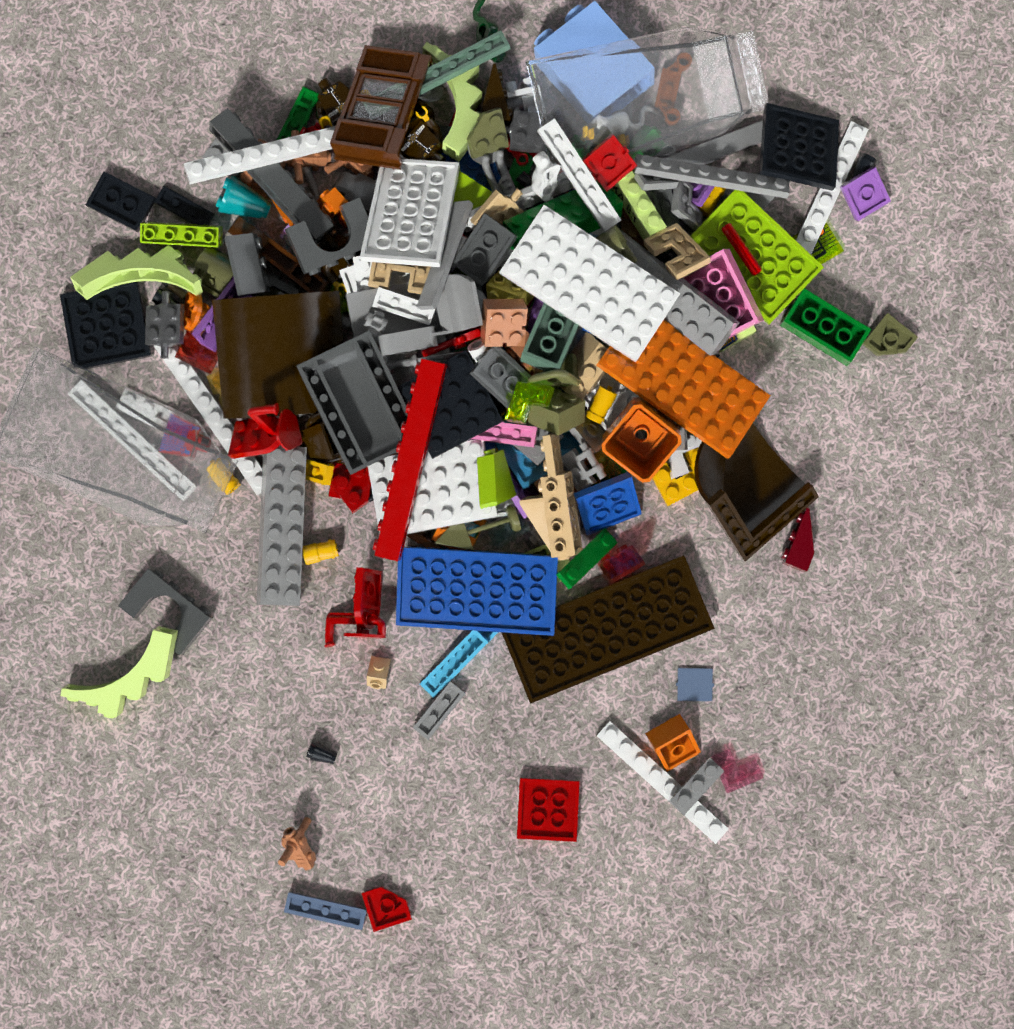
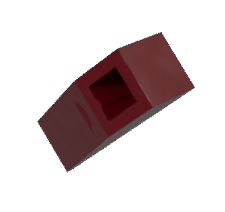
(801, 547)

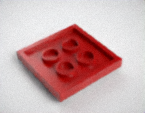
(548, 809)

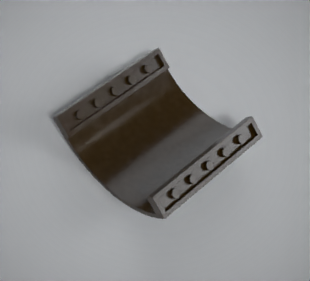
(264, 342)

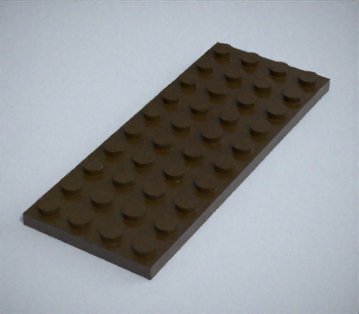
(611, 629)

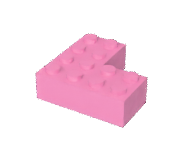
(726, 287)

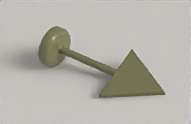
(458, 535)

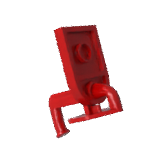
(264, 433)
(366, 608)

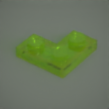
(524, 397)

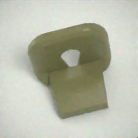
(559, 377)

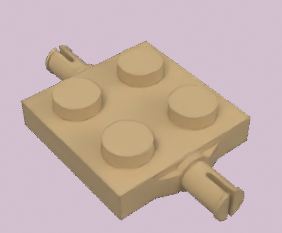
(499, 207)

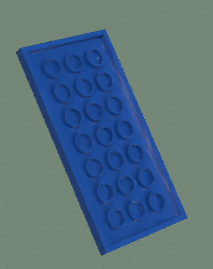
(477, 590)

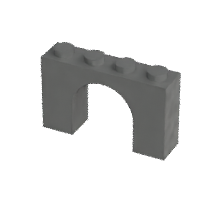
(312, 257)
(151, 586)

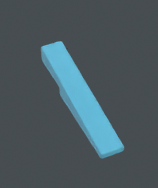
(456, 661)

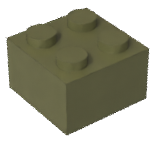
(562, 414)

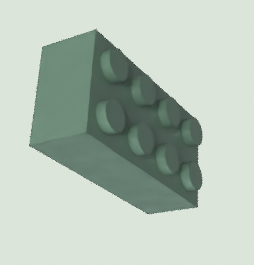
(549, 340)

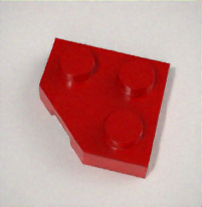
(353, 488)
(385, 908)

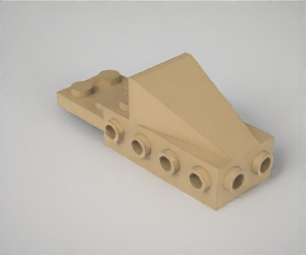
(555, 510)

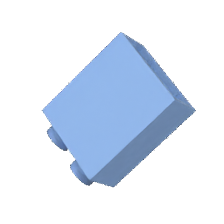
(582, 30)

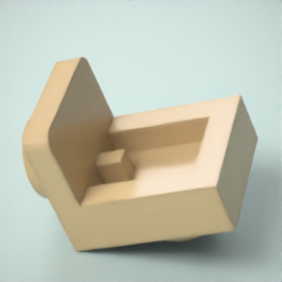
(378, 672)

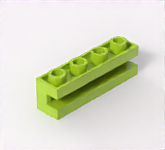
(181, 234)

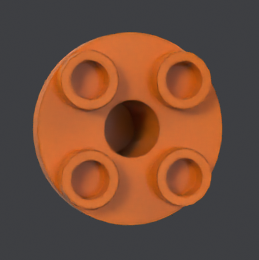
(194, 311)

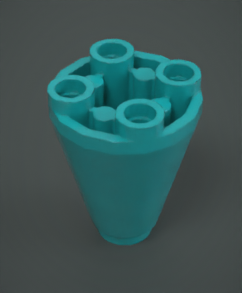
(242, 200)

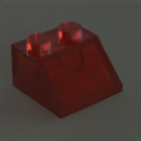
(620, 564)

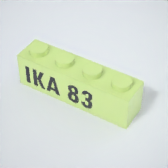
(638, 206)

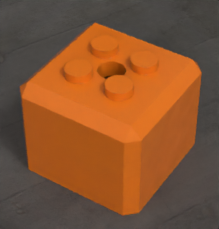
(641, 456)

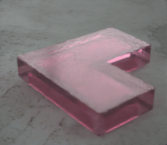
(734, 776)

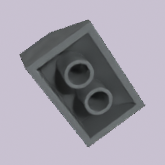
(248, 264)

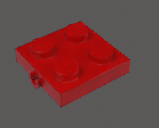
(609, 162)

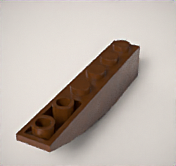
(282, 260)

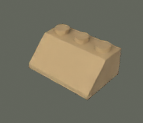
(588, 353)

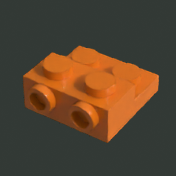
(330, 202)

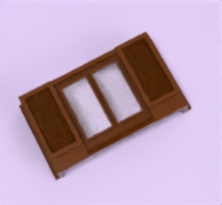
(379, 106)

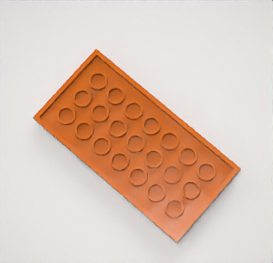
(690, 388)

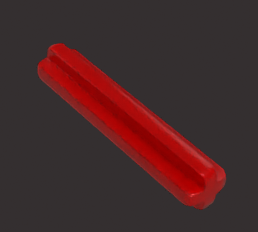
(741, 249)

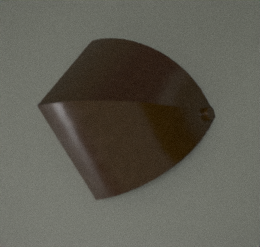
(750, 491)

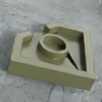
(488, 134)
(889, 337)

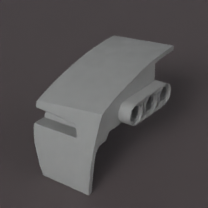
(455, 312)

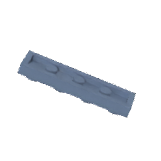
(325, 910)

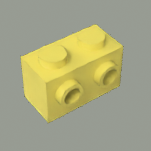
(502, 288)

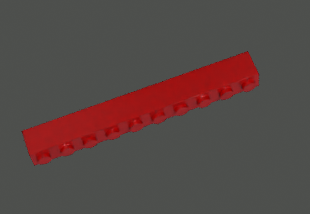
(410, 459)

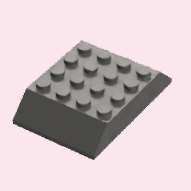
(356, 400)

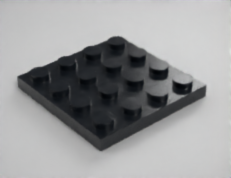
(799, 147)
(106, 326)
(462, 409)

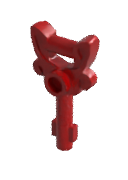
(458, 342)

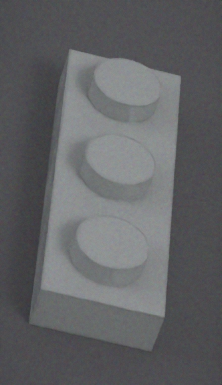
(439, 710)
(696, 786)

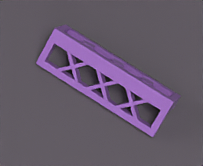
(208, 338)

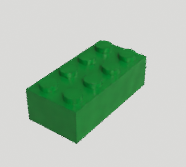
(825, 327)

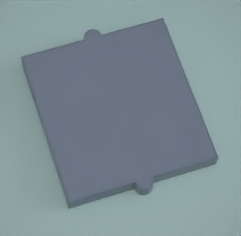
(694, 684)

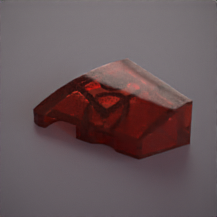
(196, 354)

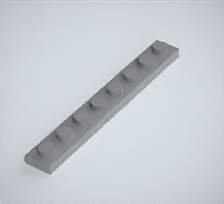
(711, 176)

